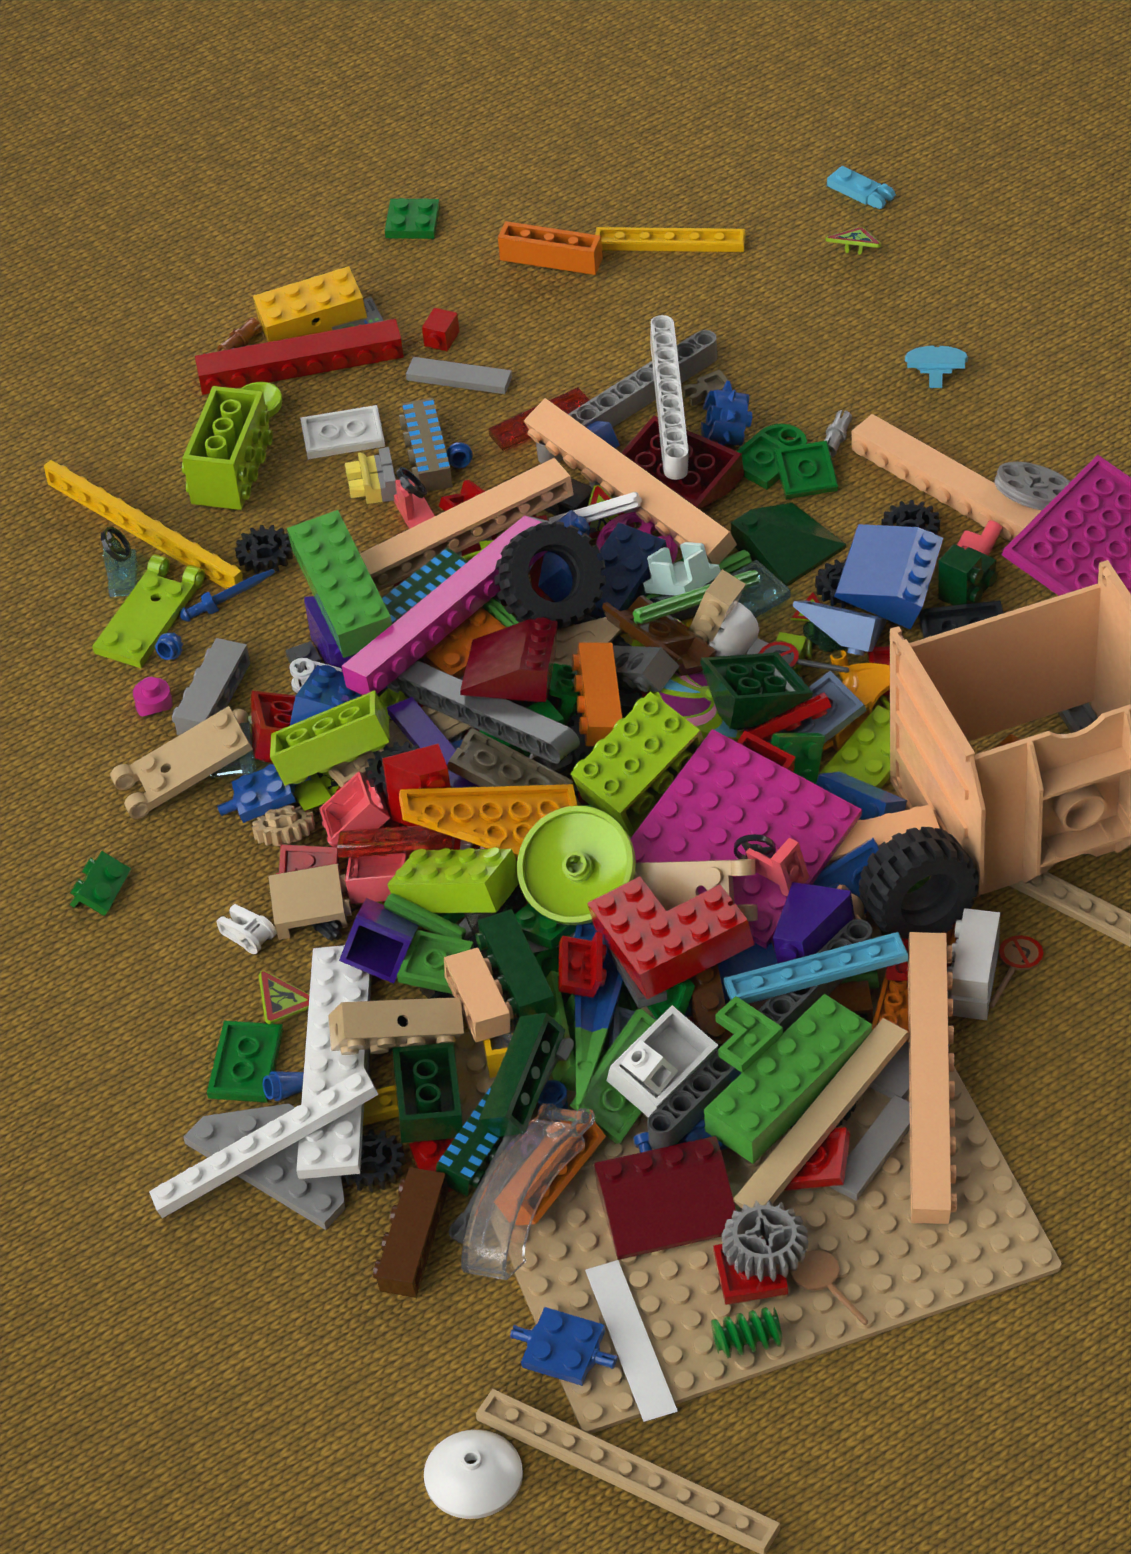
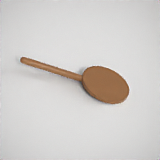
(819, 1272)

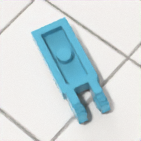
(860, 187)

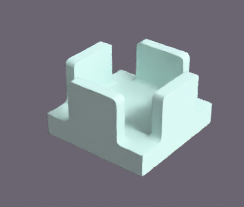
(680, 576)

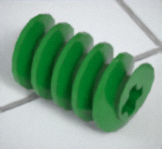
(747, 1332)

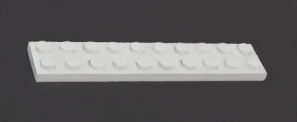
(337, 1145)

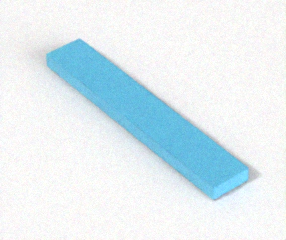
(817, 968)

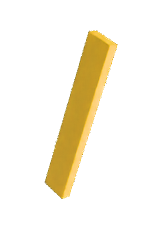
(672, 239)

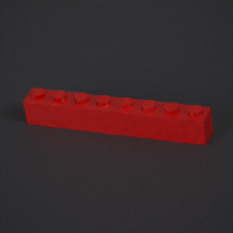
(300, 356)

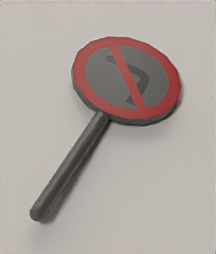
(791, 656)

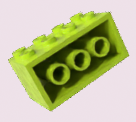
(227, 448)
(637, 762)

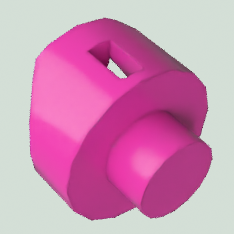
(152, 696)

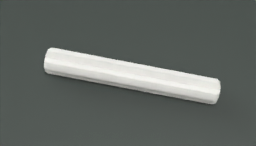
(606, 508)

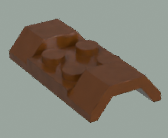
(664, 632)

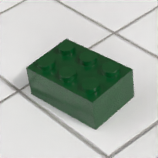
(427, 1092)

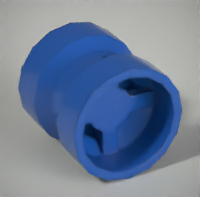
(554, 1093)

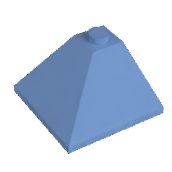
(846, 627)

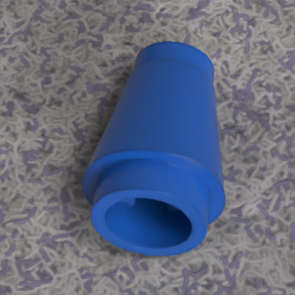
(282, 1084)

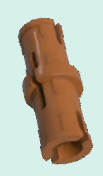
(241, 336)

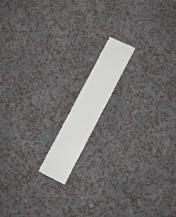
(631, 1341)

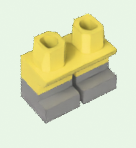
(376, 475)

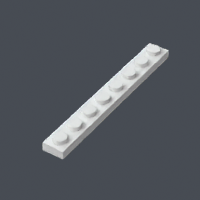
(263, 1143)

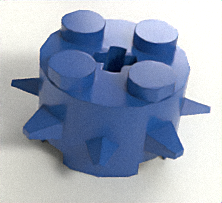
(726, 416)

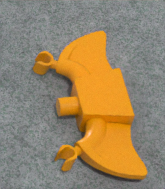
(867, 683)

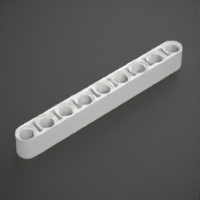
(669, 397)

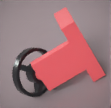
(411, 498)
(781, 866)

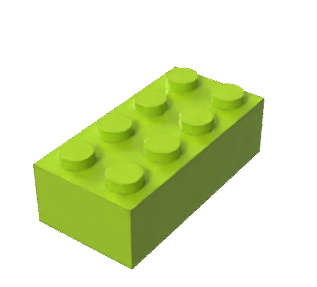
(330, 738)
(457, 879)

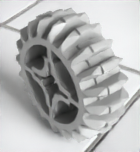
(748, 1250)

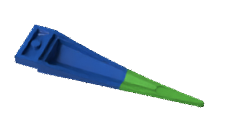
(593, 1019)

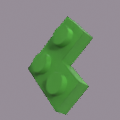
(751, 1032)

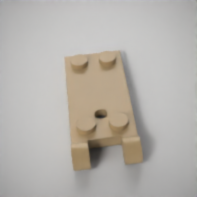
(191, 759)
(679, 880)

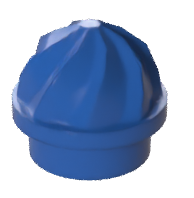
(459, 455)
(169, 646)

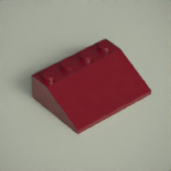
(711, 466)
(512, 662)
(665, 1197)

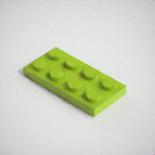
(866, 751)

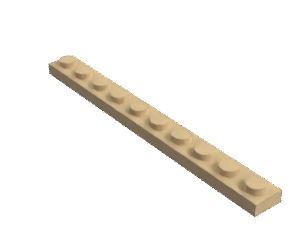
(628, 1472)

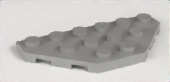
(313, 1198)

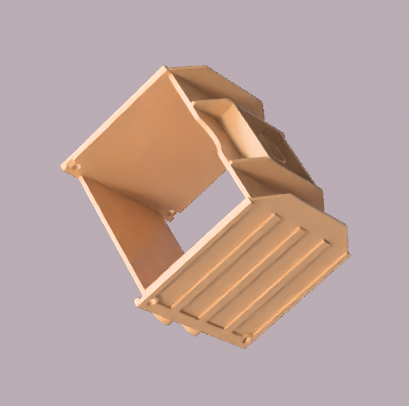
(1041, 795)

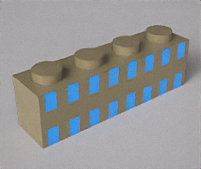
(426, 444)

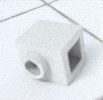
(649, 1067)

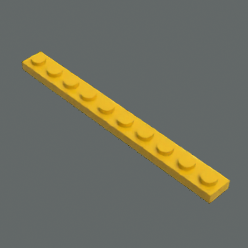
(141, 525)

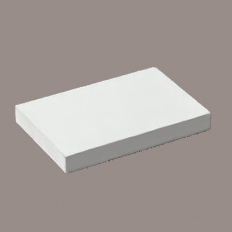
(342, 432)

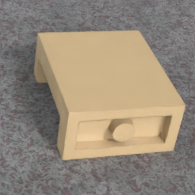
(308, 898)

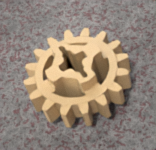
(283, 825)

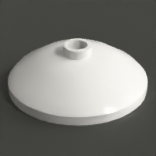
(474, 1488)

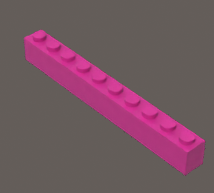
(431, 618)

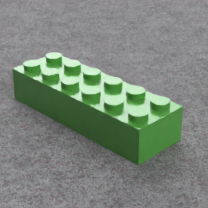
(339, 581)
(785, 1079)

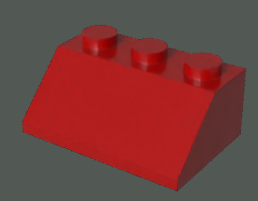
(413, 770)

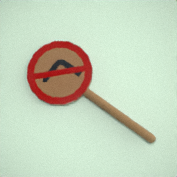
(1019, 954)

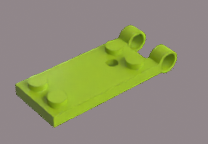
(140, 620)

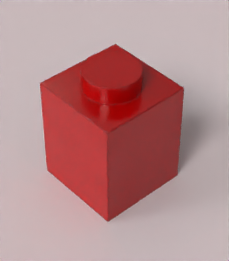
(440, 329)

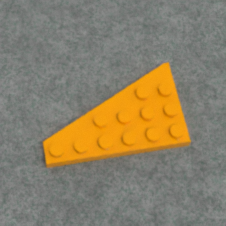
(485, 814)

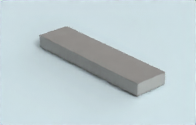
(459, 375)
(875, 1147)

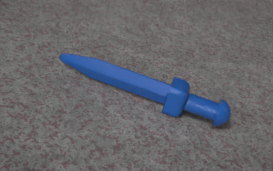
(209, 602)

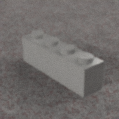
(212, 684)

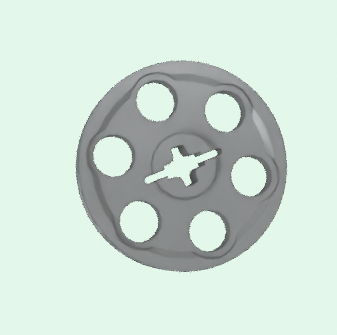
(1029, 483)

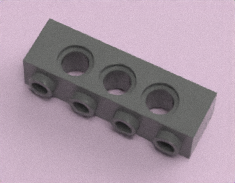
(643, 668)

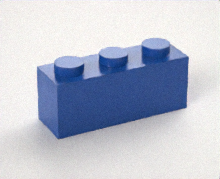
(867, 797)

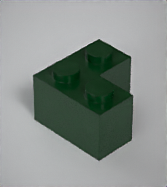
(965, 575)

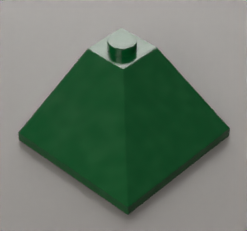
(785, 540)
(753, 687)

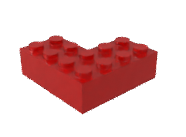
(670, 945)

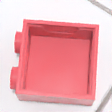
(353, 808)
(372, 876)

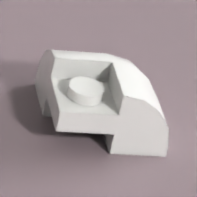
(736, 632)

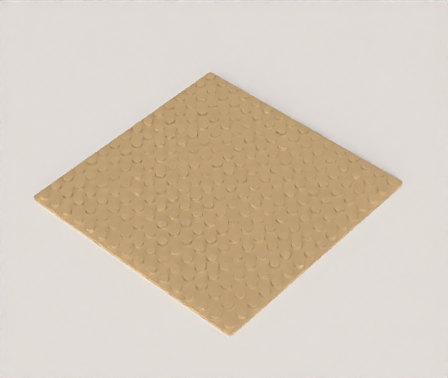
(885, 1262)

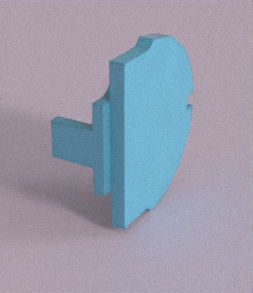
(936, 362)

